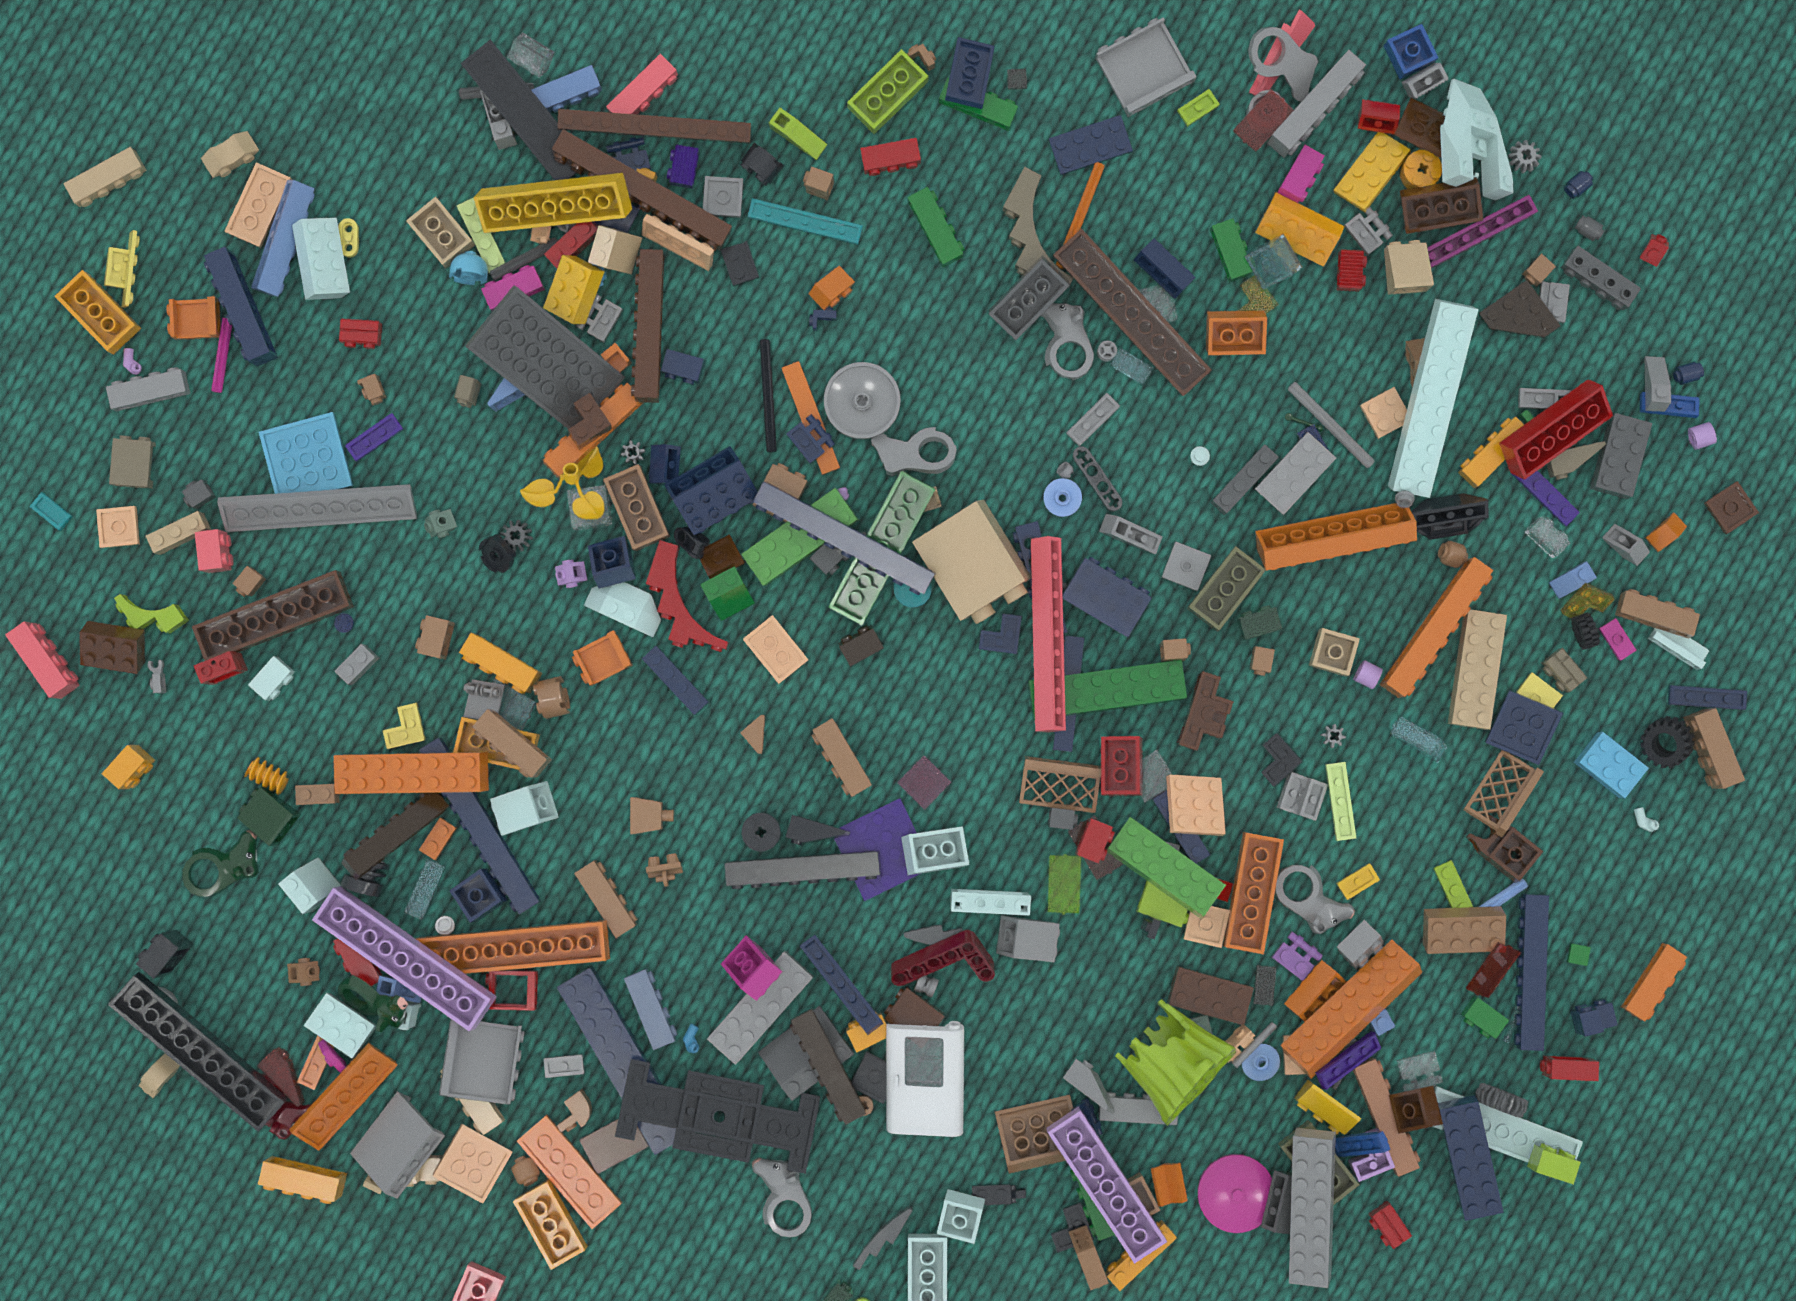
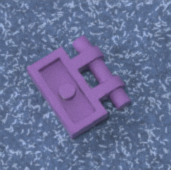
(1294, 961)

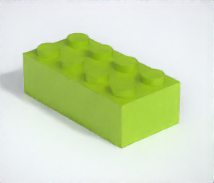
(887, 91)

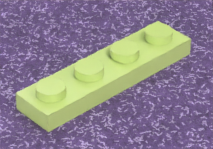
(484, 241)
(1340, 801)

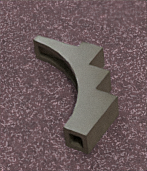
(1020, 206)

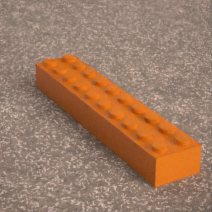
(523, 947)

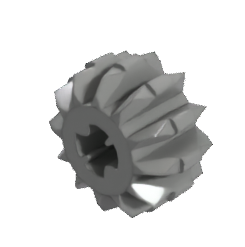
(1531, 158)

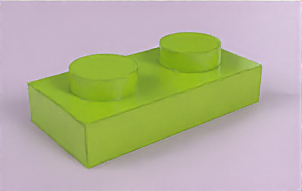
(1198, 107)

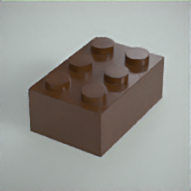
(112, 647)

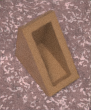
(755, 734)

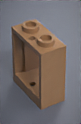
(1088, 1257)

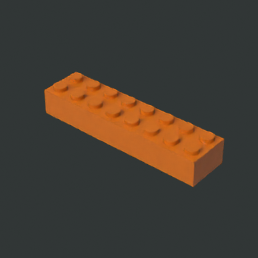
(1335, 536)
(1436, 627)
(411, 773)
(1351, 1008)

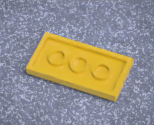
(1372, 171)

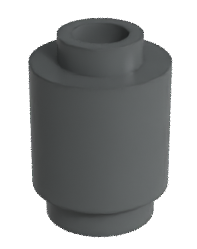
(1589, 228)

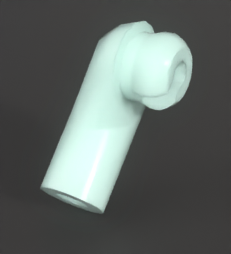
(1644, 822)

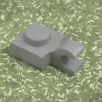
(157, 681)

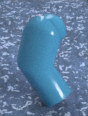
(690, 1040)

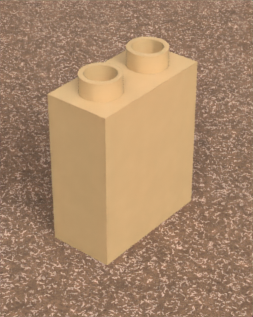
(973, 562)

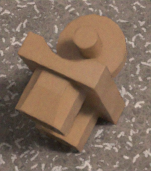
(664, 872)

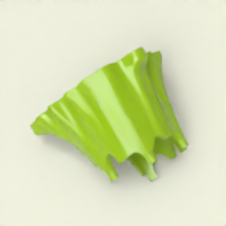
(1177, 1063)

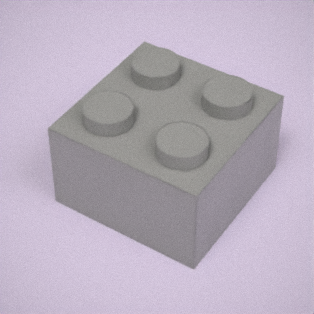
(1361, 945)

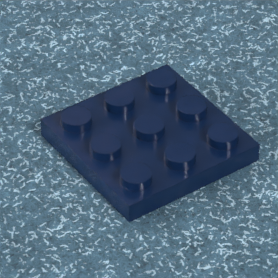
(1523, 727)

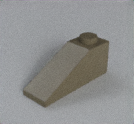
(1571, 460)

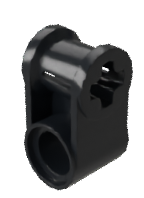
(692, 544)

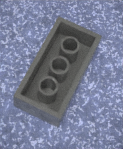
(1029, 297)
(1621, 456)

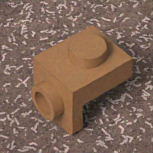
(926, 56)

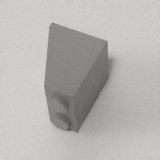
(1028, 939)

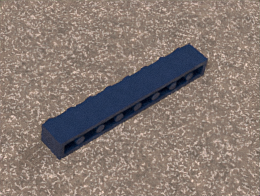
(1532, 972)

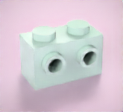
(272, 678)

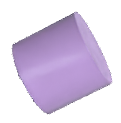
(1702, 435)
(1368, 674)

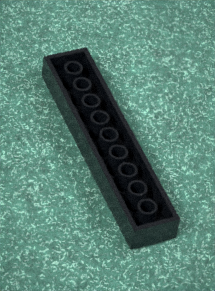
(198, 1051)

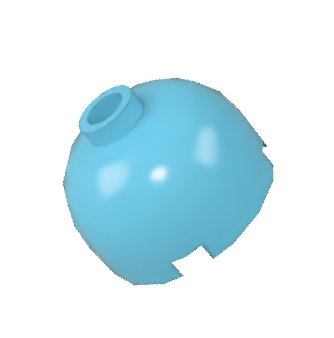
(468, 268)

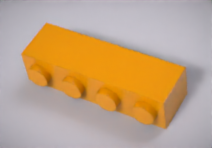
(1488, 457)

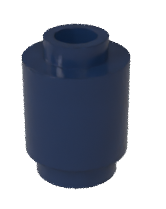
(1578, 184)
(1688, 373)

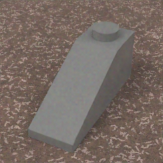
(1656, 384)
(1130, 533)
(1089, 1083)

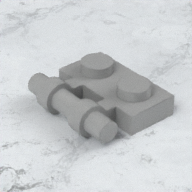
(1363, 232)
(604, 320)

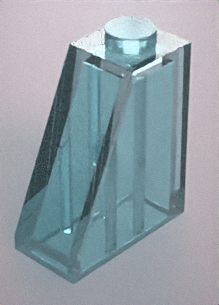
(1419, 739)

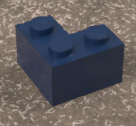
(1593, 1018)

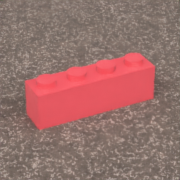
(644, 88)

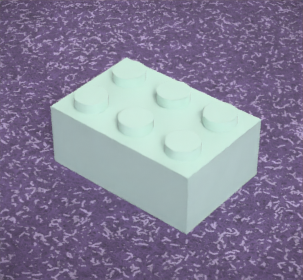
(935, 850)
(340, 1025)

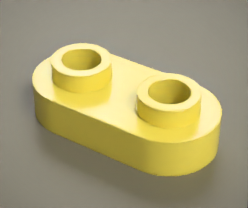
(349, 238)

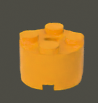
(1425, 161)

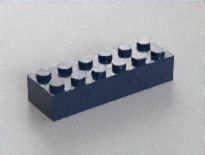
(240, 306)
(1470, 1158)

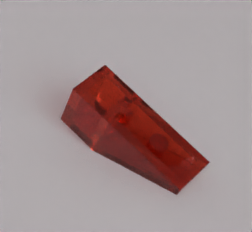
(281, 1071)

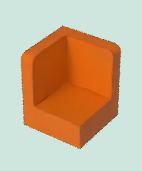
(616, 358)

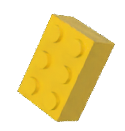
(573, 289)

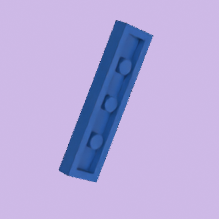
(1361, 1144)

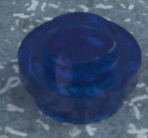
(344, 623)

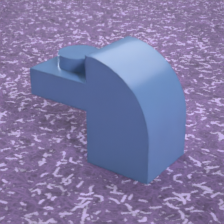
(389, 986)

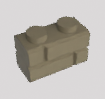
(1563, 670)

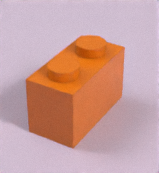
(831, 288)

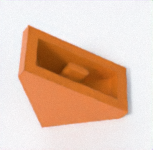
(1666, 532)

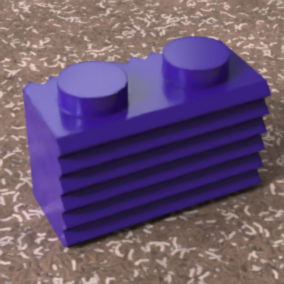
(683, 166)

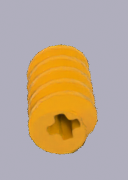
(266, 775)

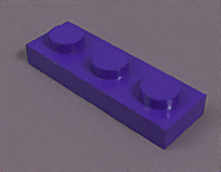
(374, 437)

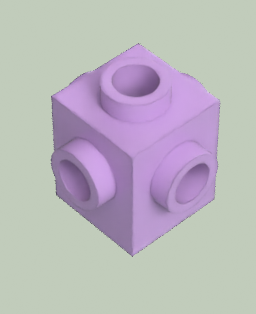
(570, 573)

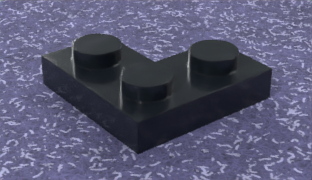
(1285, 760)
(1075, 1218)

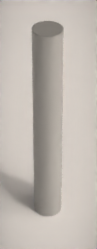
(1253, 1045)

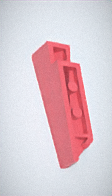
(1299, 31)

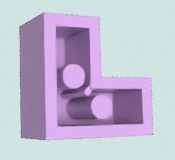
(1370, 1164)

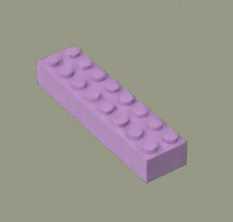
(1106, 1185)

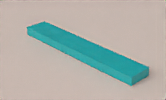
(805, 221)

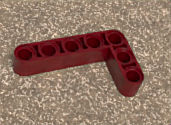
(944, 953)

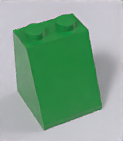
(727, 593)

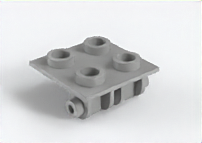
(482, 697)

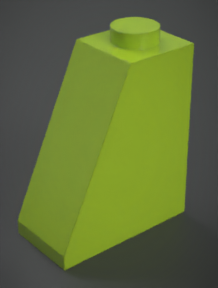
(1161, 906)

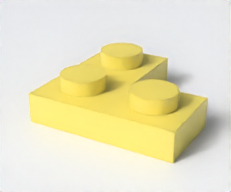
(410, 730)

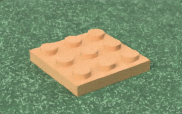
(1195, 805)
(472, 1163)

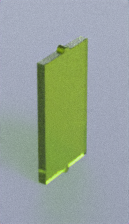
(1064, 884)

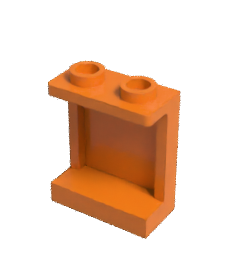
(194, 318)
(601, 659)

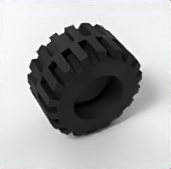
(1660, 755)

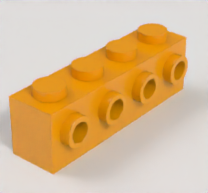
(1125, 1270)

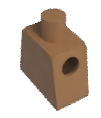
(647, 815)

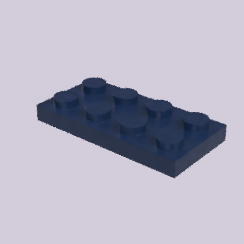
(969, 73)
(1090, 145)

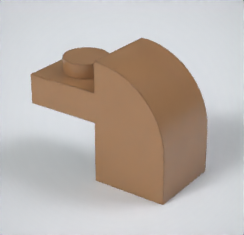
(581, 1111)

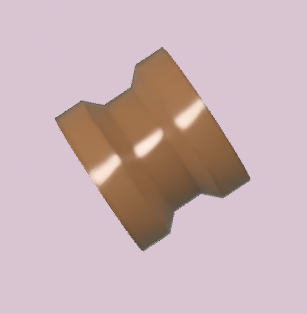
(867, 1103)

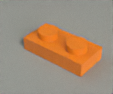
(437, 838)

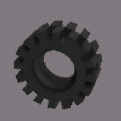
(1585, 631)

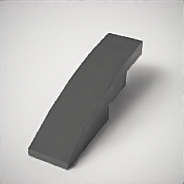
(887, 1232)

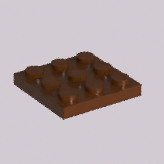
(1421, 126)

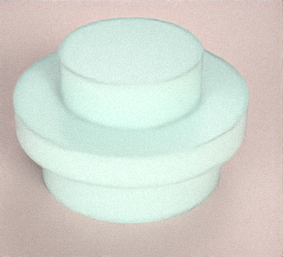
(1200, 456)

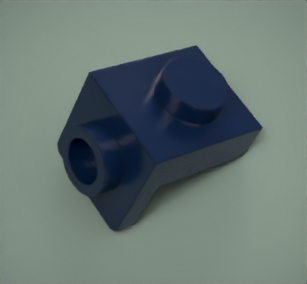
(827, 314)

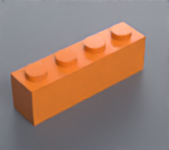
(1654, 982)

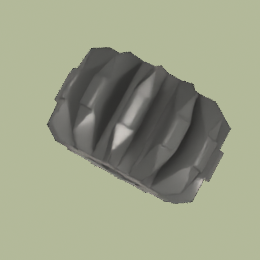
(523, 533)

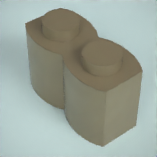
(467, 391)

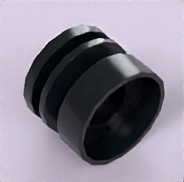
(367, 883)

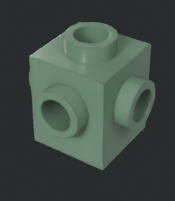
(440, 523)

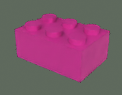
(751, 968)

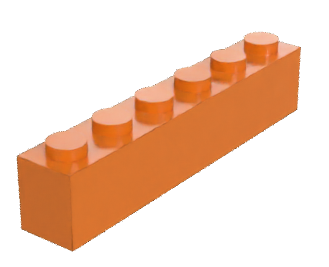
(615, 409)

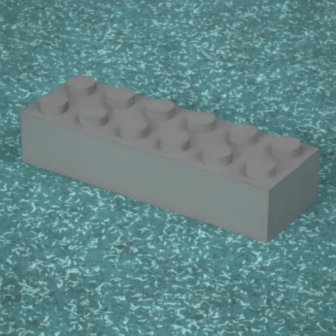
(1318, 102)
(752, 1017)

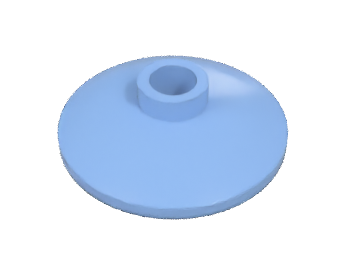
(1069, 490)
(1262, 1054)

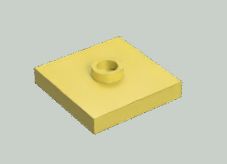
(1540, 691)

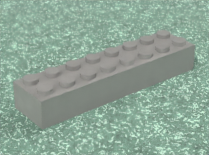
(1312, 1207)

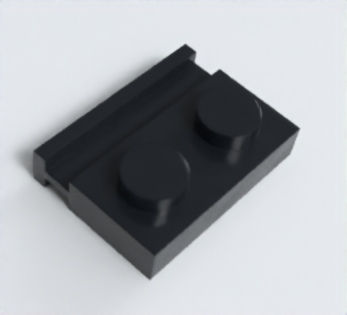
(739, 263)

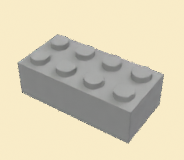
(1295, 473)

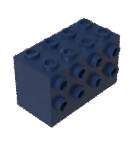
(712, 490)
(1107, 596)

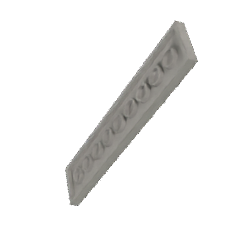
(317, 508)

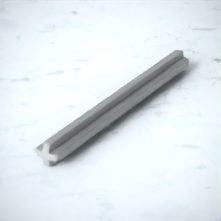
(1332, 425)

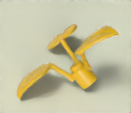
(588, 506)

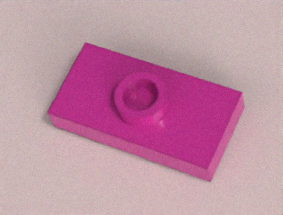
(1617, 639)
(331, 1056)

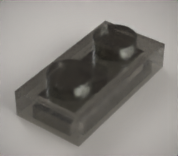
(1264, 985)

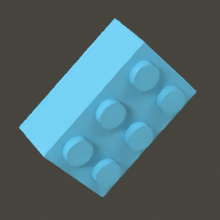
(1611, 765)

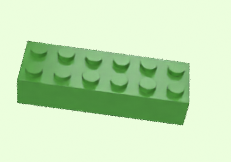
(789, 546)
(1166, 868)

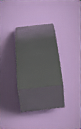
(930, 934)

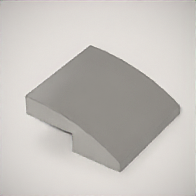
(1302, 796)

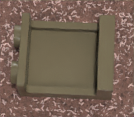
(131, 462)

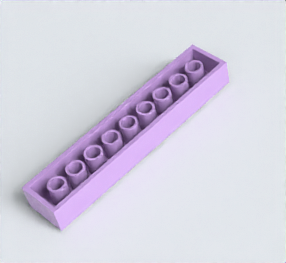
(404, 958)

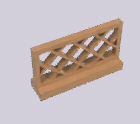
(1065, 768)
(1519, 797)

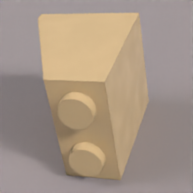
(615, 249)
(1408, 268)

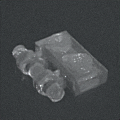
(1418, 1065)

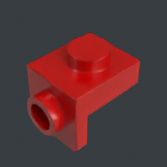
(1655, 249)

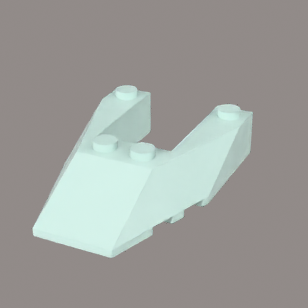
(1473, 132)

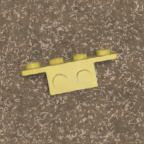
(120, 268)

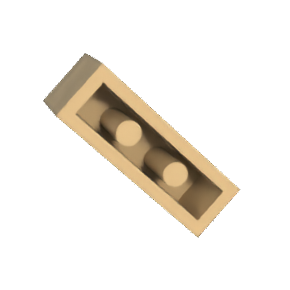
(177, 533)

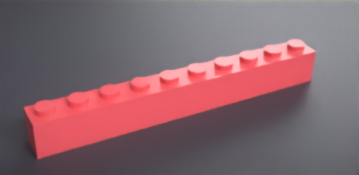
(1048, 634)

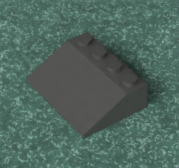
(791, 1064)

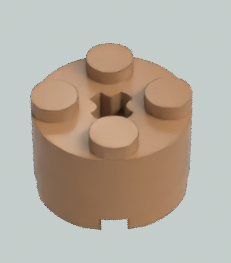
(552, 697)

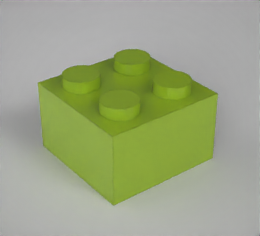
(1554, 1164)

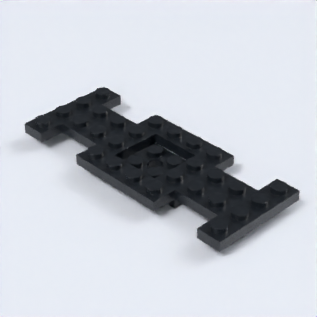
(694, 1111)

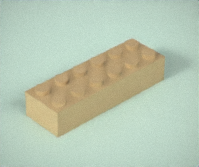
(1477, 669)

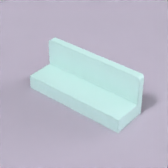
(1682, 648)

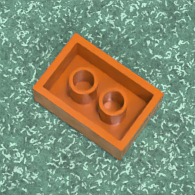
(1236, 332)

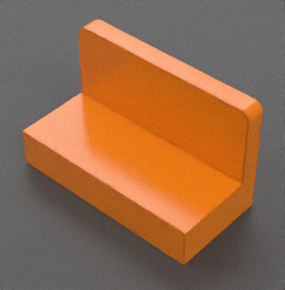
(1169, 1184)

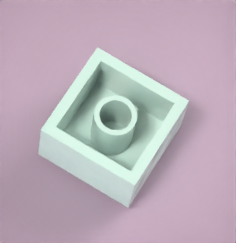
(960, 1216)

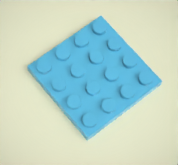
(306, 456)

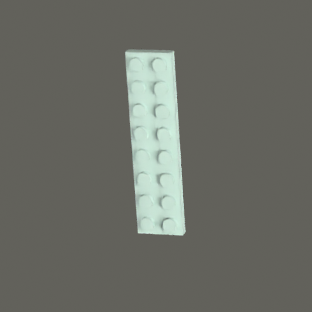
(1513, 1134)

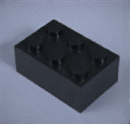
(164, 953)

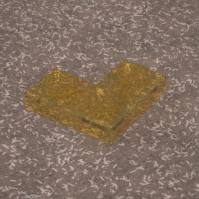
(1259, 299)
(1587, 597)

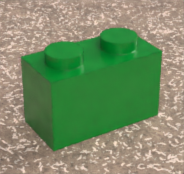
(1484, 1017)

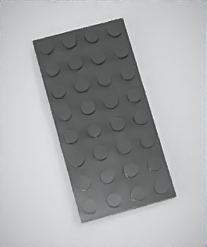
(542, 357)

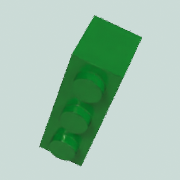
(1231, 249)

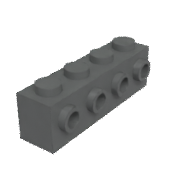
(1601, 278)

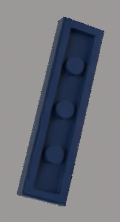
(1707, 697)

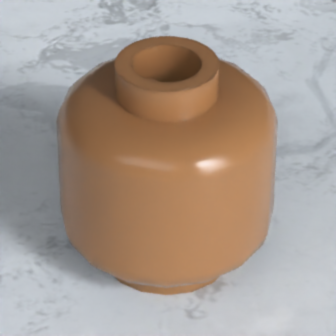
(1452, 554)
(525, 1171)

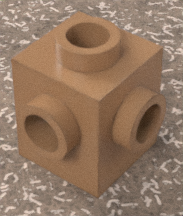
(303, 972)

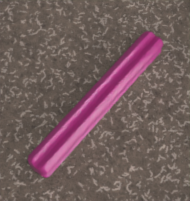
(222, 354)

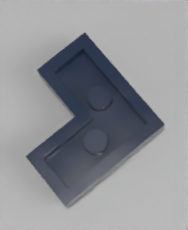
(1005, 640)

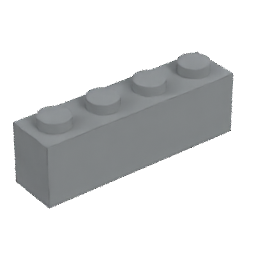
(147, 390)
(1132, 1109)

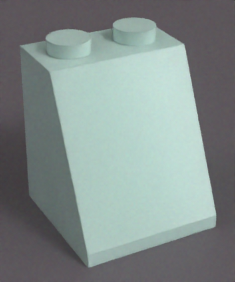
(524, 808)
(309, 885)

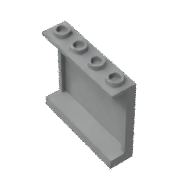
(1144, 67)
(481, 1062)
(396, 1145)

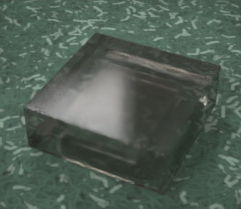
(1016, 79)

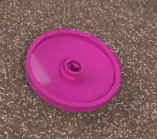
(1234, 1193)

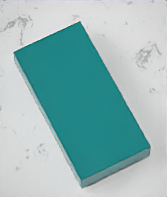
(51, 511)

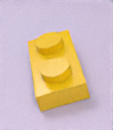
(1358, 881)

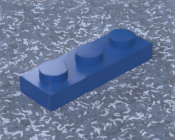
(1680, 406)

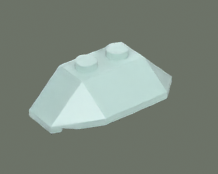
(626, 606)

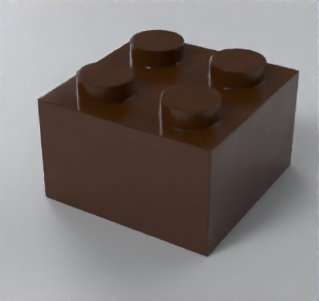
(1415, 1109)

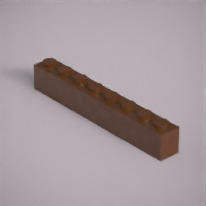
(649, 326)

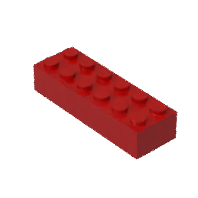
(1556, 429)

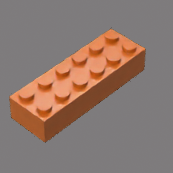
(1253, 893)

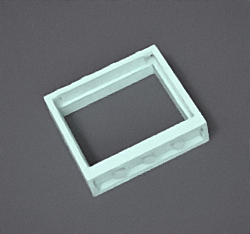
(990, 901)

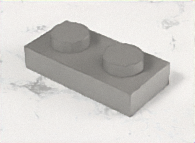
(564, 1066)

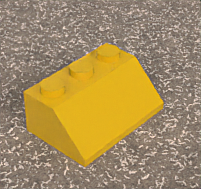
(1326, 1108)

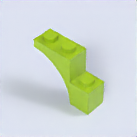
(167, 619)

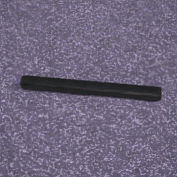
(768, 400)

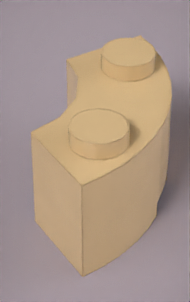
(230, 154)

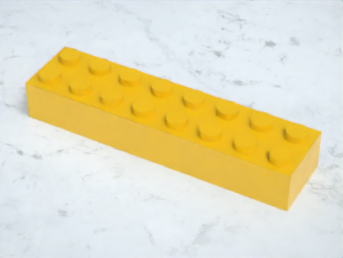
(553, 203)

